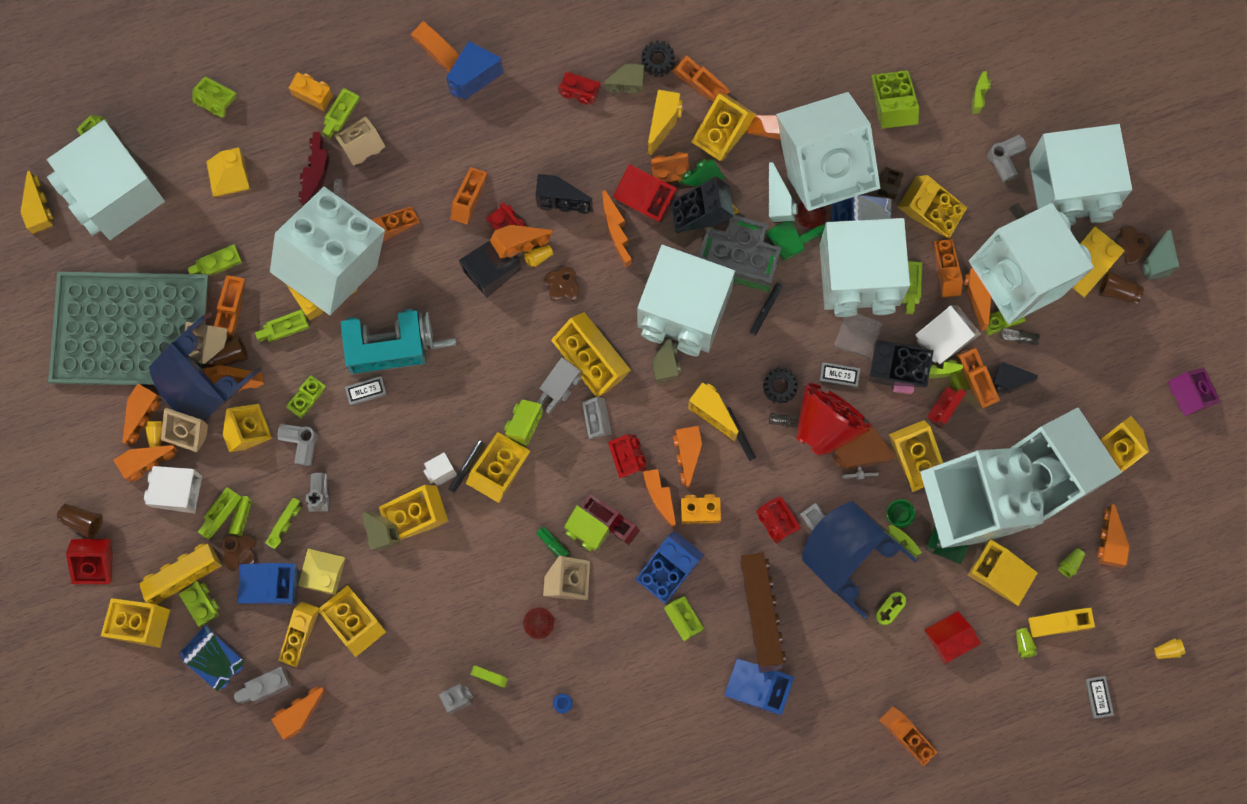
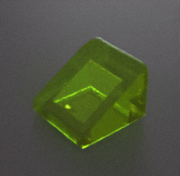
(958, 382)

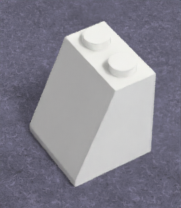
(947, 334)
(173, 489)

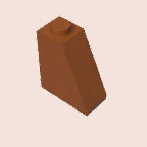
(863, 452)

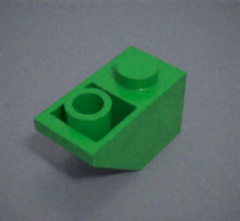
(705, 171)

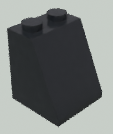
(487, 268)

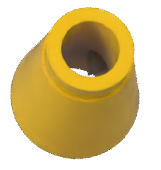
(538, 255)
(154, 432)
(1170, 649)

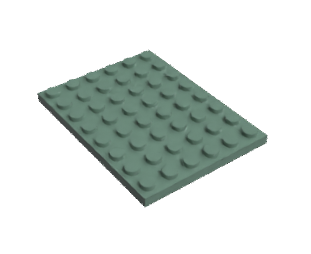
(119, 324)

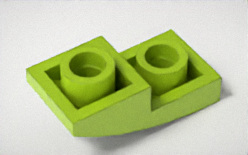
(980, 91)
(997, 322)
(946, 369)
(306, 397)
(903, 537)

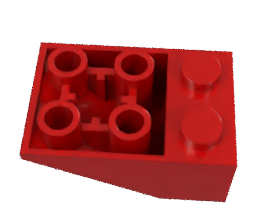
(645, 193)

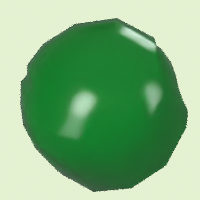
(901, 513)

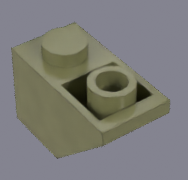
(627, 79)
(664, 363)
(380, 531)

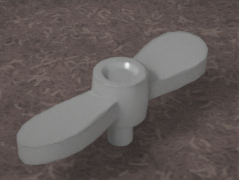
(860, 474)

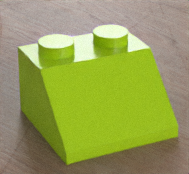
(524, 421)
(586, 529)

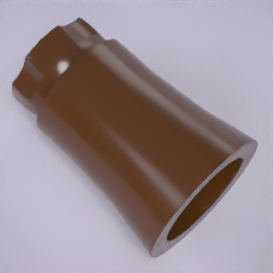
(1120, 288)
(233, 351)
(81, 520)

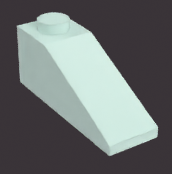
(780, 200)

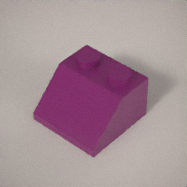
(1193, 391)

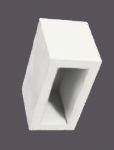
(439, 470)

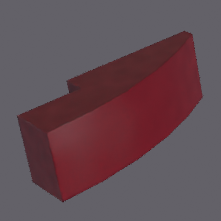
(617, 524)

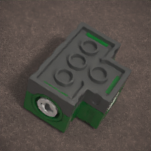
(743, 251)

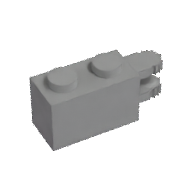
(559, 383)
(264, 686)
(456, 698)

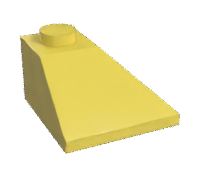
(321, 572)

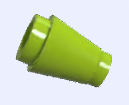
(1071, 564)
(1025, 644)

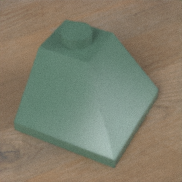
(1162, 259)

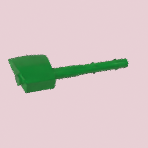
(788, 239)

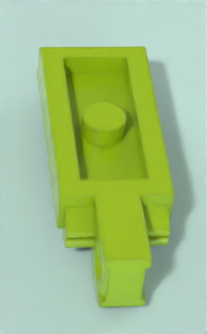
(340, 112)
(216, 262)
(914, 292)
(283, 327)
(219, 512)
(283, 523)

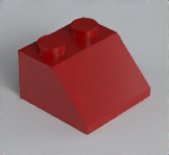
(90, 561)
(952, 637)

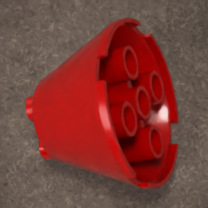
(828, 421)

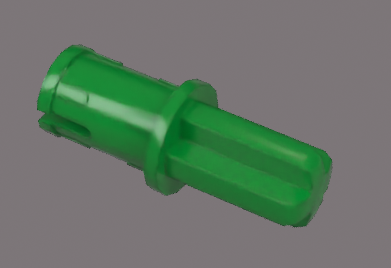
(551, 542)

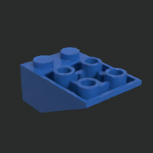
(669, 567)
(268, 584)
(761, 690)

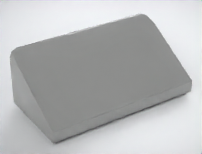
(596, 417)

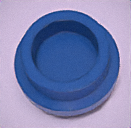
(562, 703)

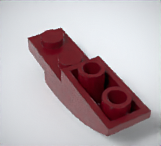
(314, 175)

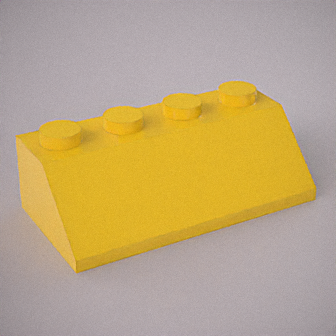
(592, 353)
(179, 574)

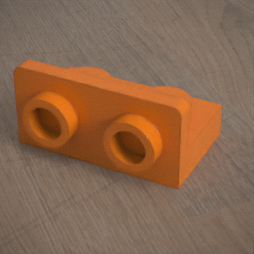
(670, 168)

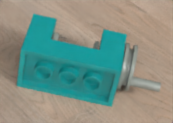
(413, 337)

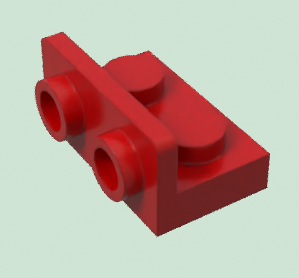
(579, 88)
(504, 217)
(945, 406)
(627, 455)
(778, 519)

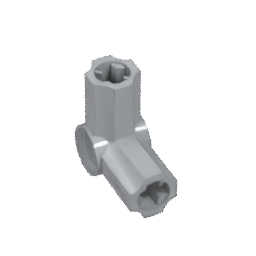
(1007, 149)
(296, 434)
(318, 498)

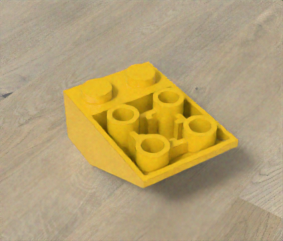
(932, 206)
(1002, 572)

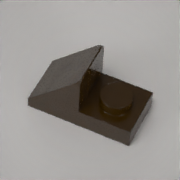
(890, 183)

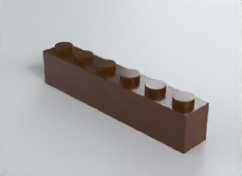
(761, 612)

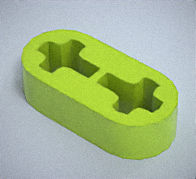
(894, 611)
(489, 676)

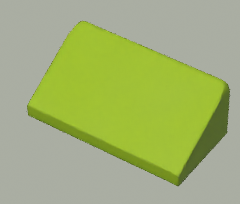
(240, 516)
(683, 618)

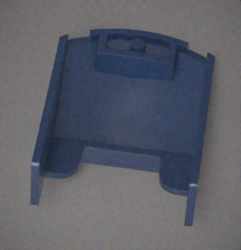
(185, 384)
(842, 544)

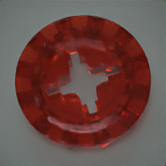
(805, 220)
(544, 630)

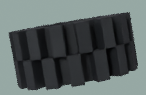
(658, 48)
(780, 374)

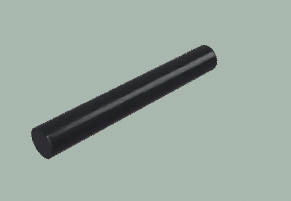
(766, 308)
(742, 439)
(466, 466)

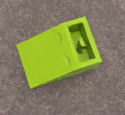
(895, 99)

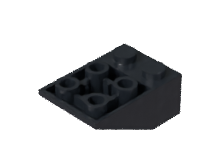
(559, 194)
(703, 206)
(900, 365)

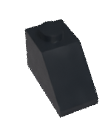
(1011, 378)

